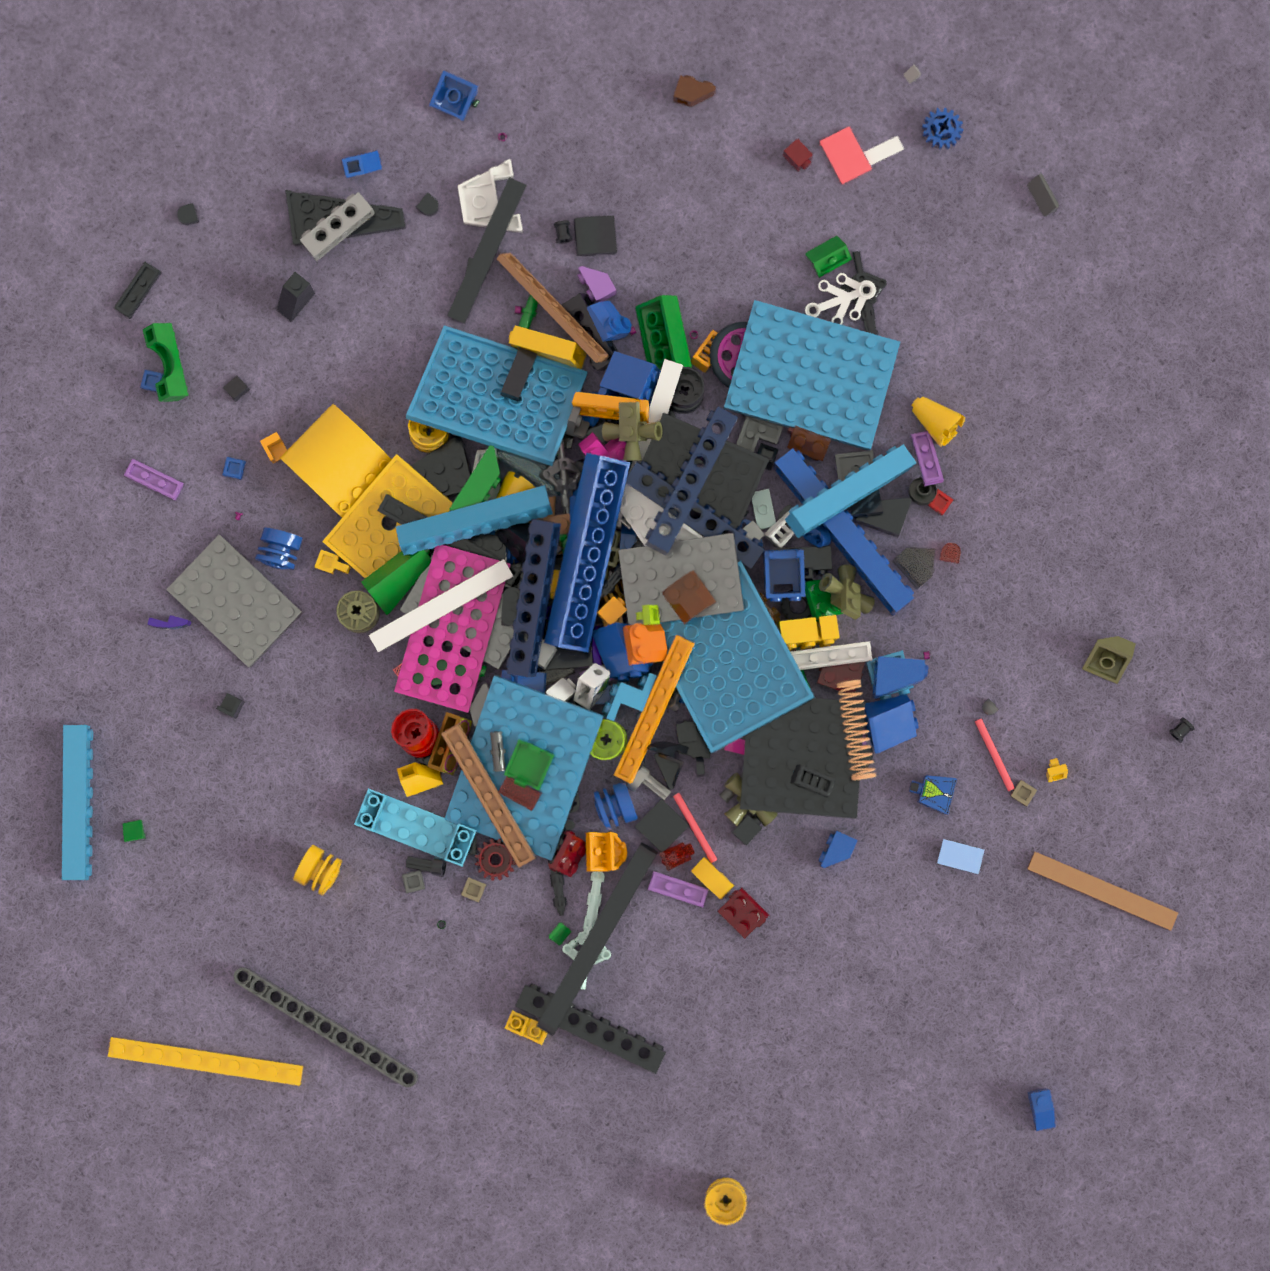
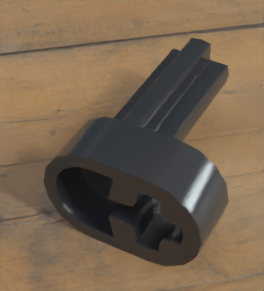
(436, 867)

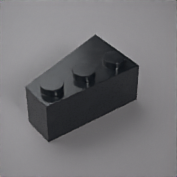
(515, 540)

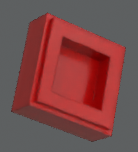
(940, 502)

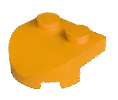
(604, 851)

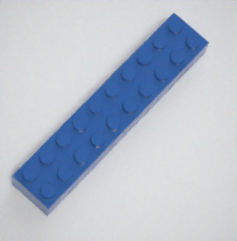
(847, 536)
(587, 552)

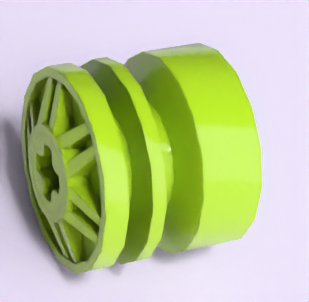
(615, 747)

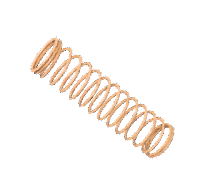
(855, 684)

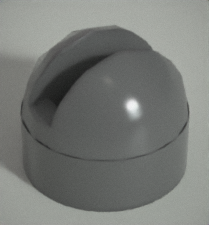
(989, 707)

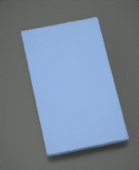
(960, 856)

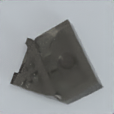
(916, 564)

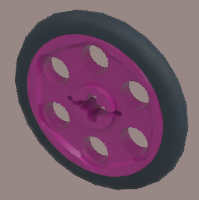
(721, 343)

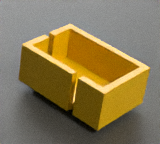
(809, 633)

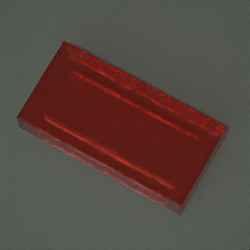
(525, 796)

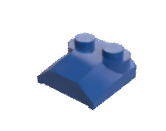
(453, 95)
(609, 321)

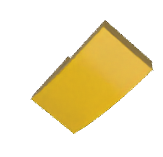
(712, 878)
(525, 1027)

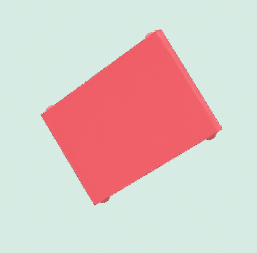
(845, 155)

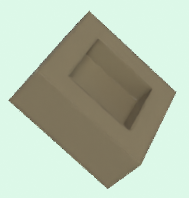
(1023, 793)
(473, 889)

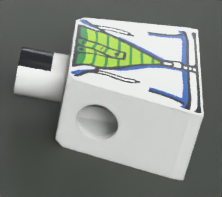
(595, 678)

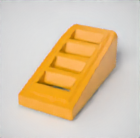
(699, 359)

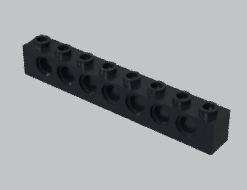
(650, 1063)

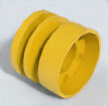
(424, 442)
(318, 870)
(723, 1212)

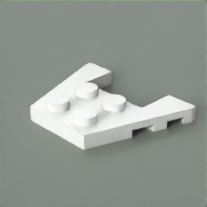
(479, 197)

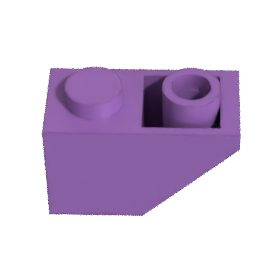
(598, 284)

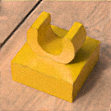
(1056, 771)

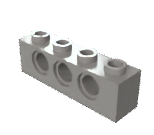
(335, 236)

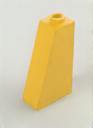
(548, 346)

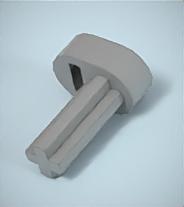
(644, 777)

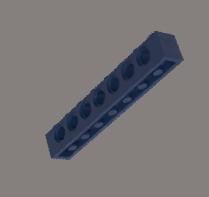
(725, 422)
(634, 479)
(541, 592)

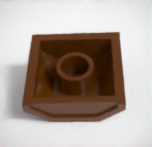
(688, 596)

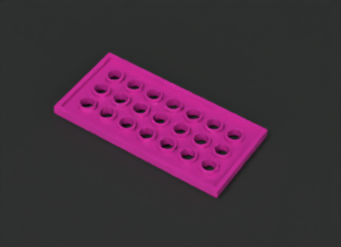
(478, 645)

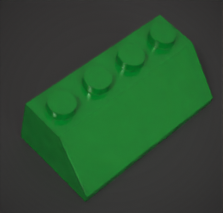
(663, 331)

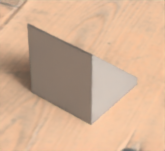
(912, 74)

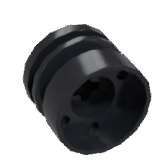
(692, 383)

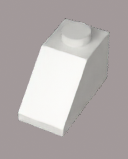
(562, 689)

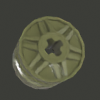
(369, 613)

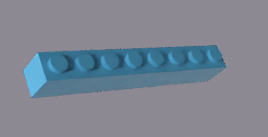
(850, 491)
(474, 520)
(76, 802)

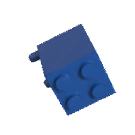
(630, 378)
(784, 567)

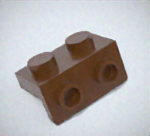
(809, 443)

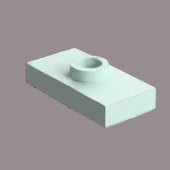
(763, 509)

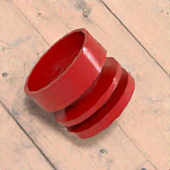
(415, 733)

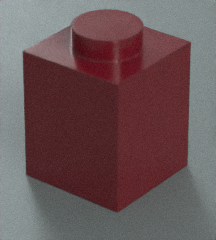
(798, 155)

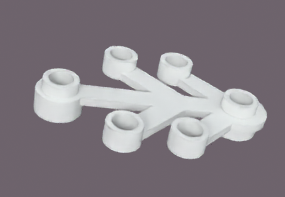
(844, 298)

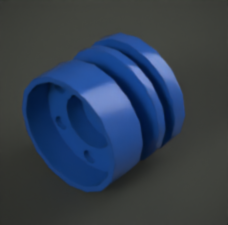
(278, 548)
(615, 805)

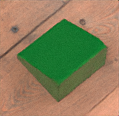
(133, 831)
(559, 933)

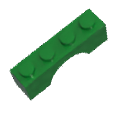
(161, 339)

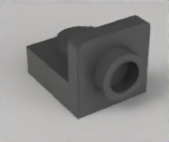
(576, 426)

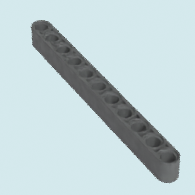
(315, 1025)

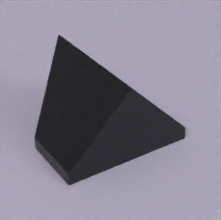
(669, 768)

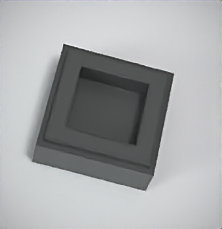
(413, 881)

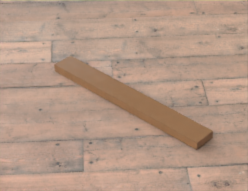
(553, 307)
(488, 795)
(1102, 891)

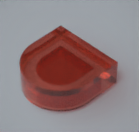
(950, 553)

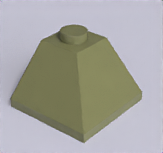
(1110, 658)

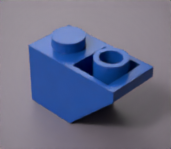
(361, 163)
(839, 849)

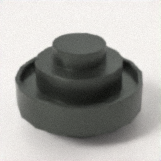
(921, 494)

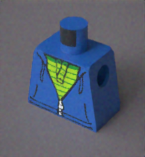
(935, 792)

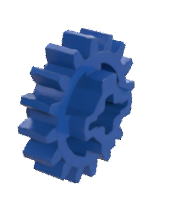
(948, 132)

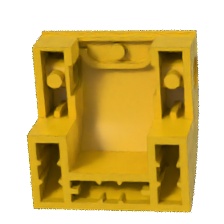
(336, 459)

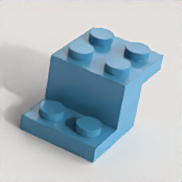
(629, 695)

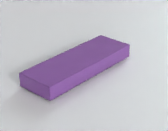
(927, 458)
(153, 479)
(678, 889)

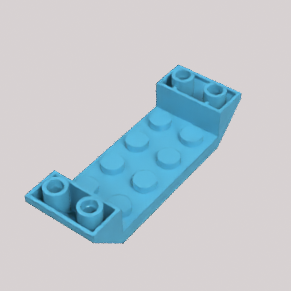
(415, 827)

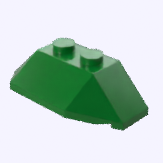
(480, 482)

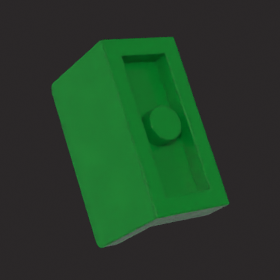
(828, 256)

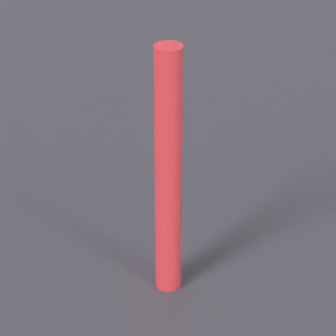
(994, 754)
(695, 828)

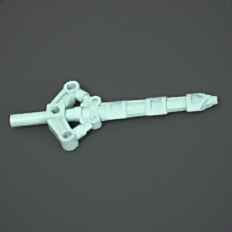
(593, 903)

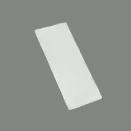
(883, 150)

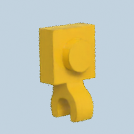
(329, 562)

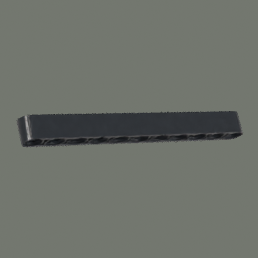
(597, 939)

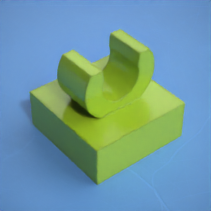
(649, 615)

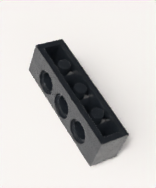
(574, 307)

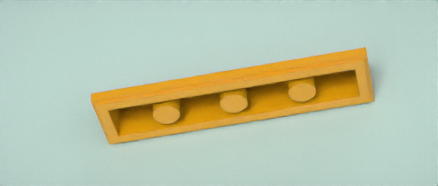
(606, 406)

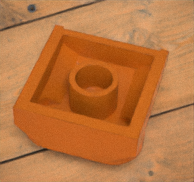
(645, 643)

